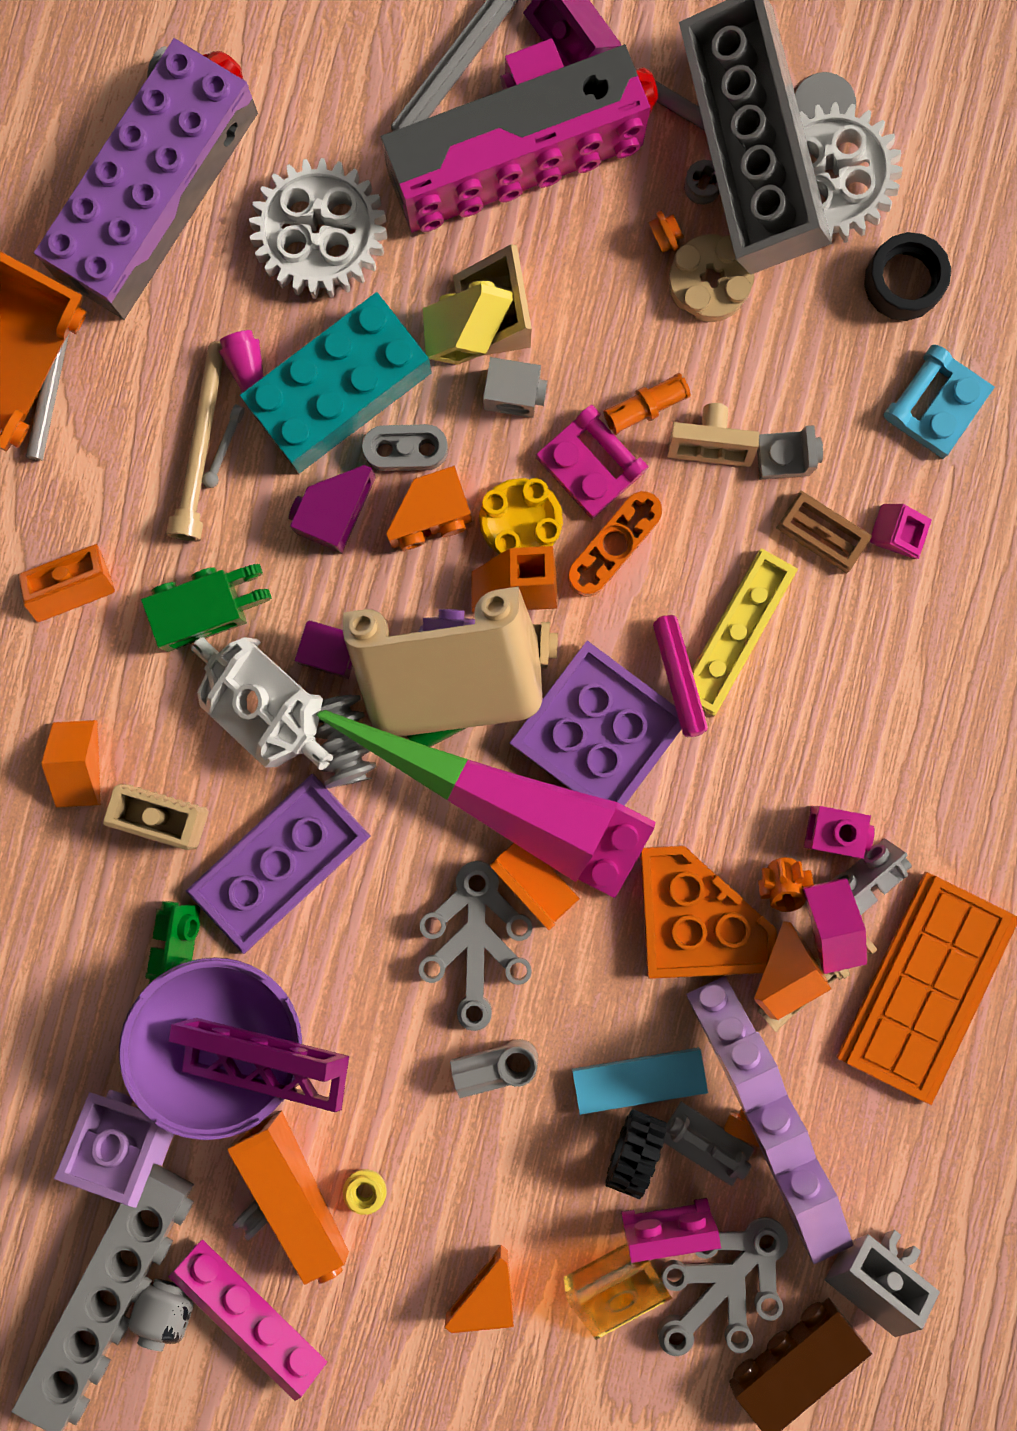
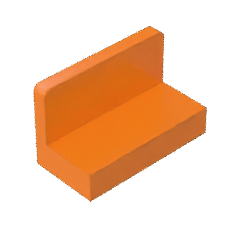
(534, 884)

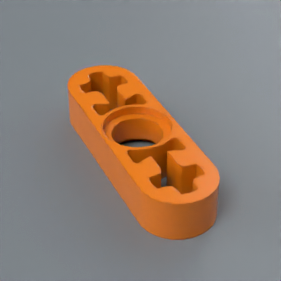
(626, 513)

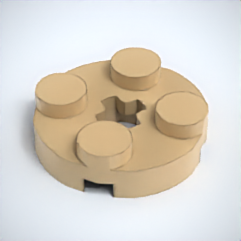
(698, 297)

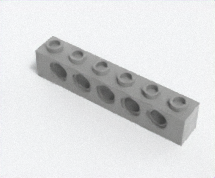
(46, 1398)

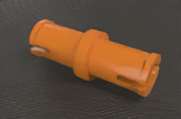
(647, 403)

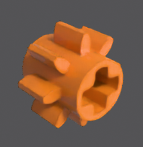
(784, 884)

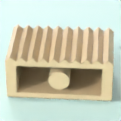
(156, 816)

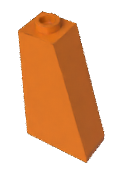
(290, 1198)

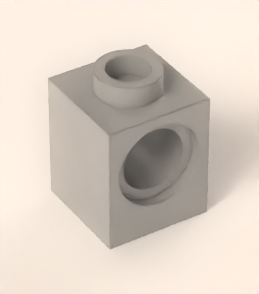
(514, 387)

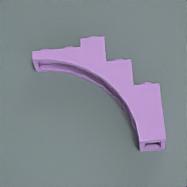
(773, 1120)

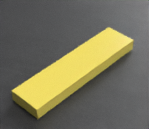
(740, 628)

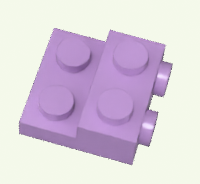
(113, 1149)

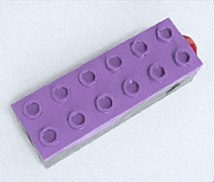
(149, 177)

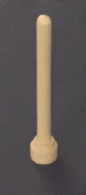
(186, 521)

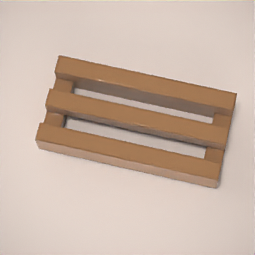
(815, 545)

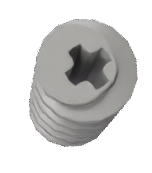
(346, 753)

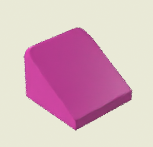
(900, 530)

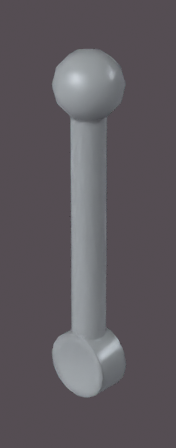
(210, 478)

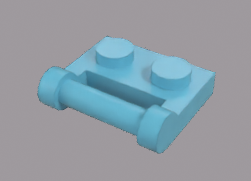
(950, 409)

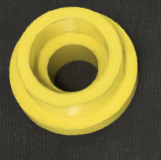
(358, 1203)

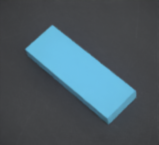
(640, 1080)

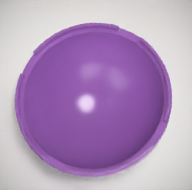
(152, 1066)

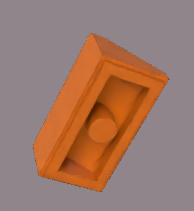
(65, 583)

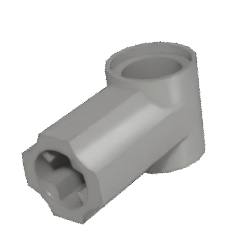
(490, 1070)

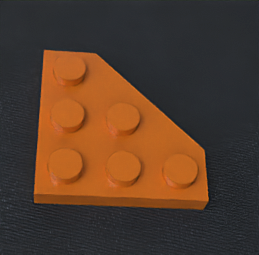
(698, 920)

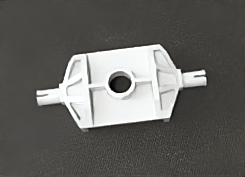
(285, 712)

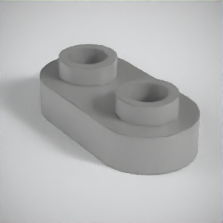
(406, 444)

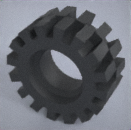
(636, 1154)

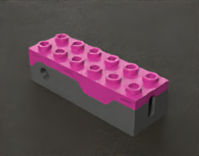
(519, 138)

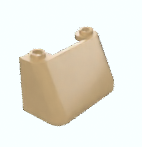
(448, 674)

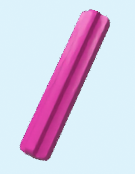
(680, 676)

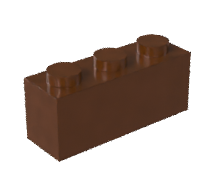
(798, 1367)

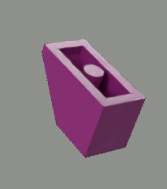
(332, 508)

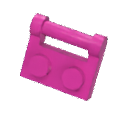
(581, 471)
(670, 1231)

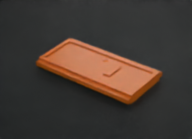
(928, 988)

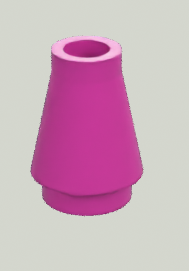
(243, 358)

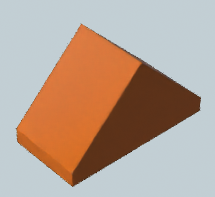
(73, 763)
(790, 975)
(486, 1300)

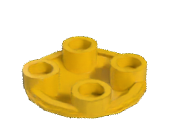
(520, 515)

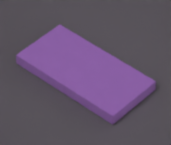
(278, 863)

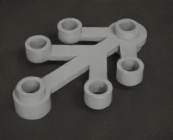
(475, 937)
(729, 1281)

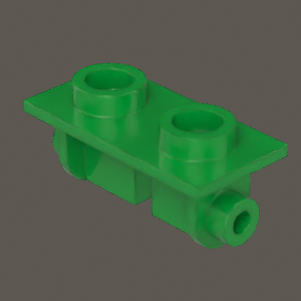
(178, 927)

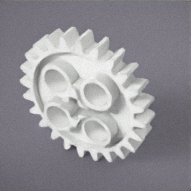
(823, 138)
(323, 192)

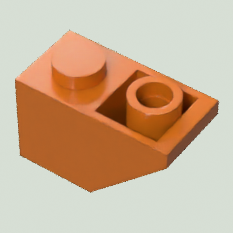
(430, 507)
(525, 567)

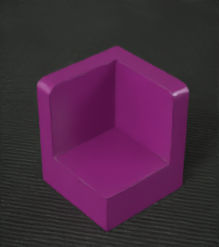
(324, 650)

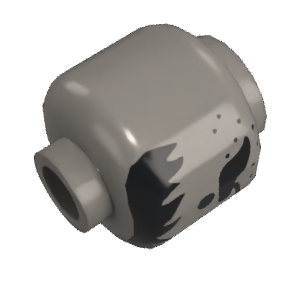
(160, 1315)

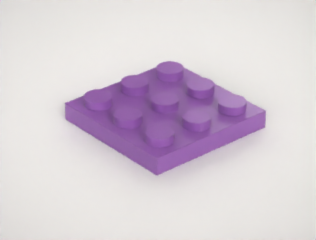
(599, 728)

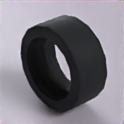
(922, 248)

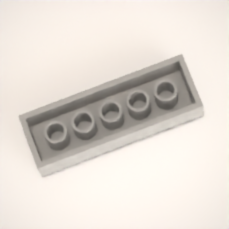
(754, 133)

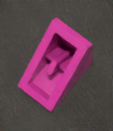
(836, 925)

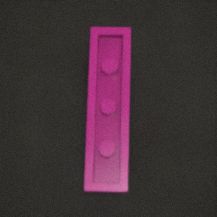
(248, 1320)

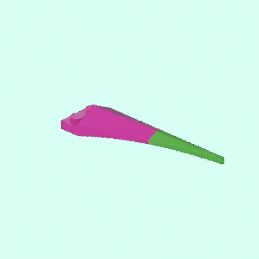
(564, 828)

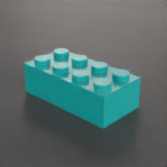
(337, 382)

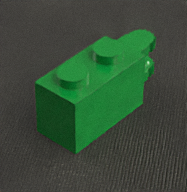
(201, 606)

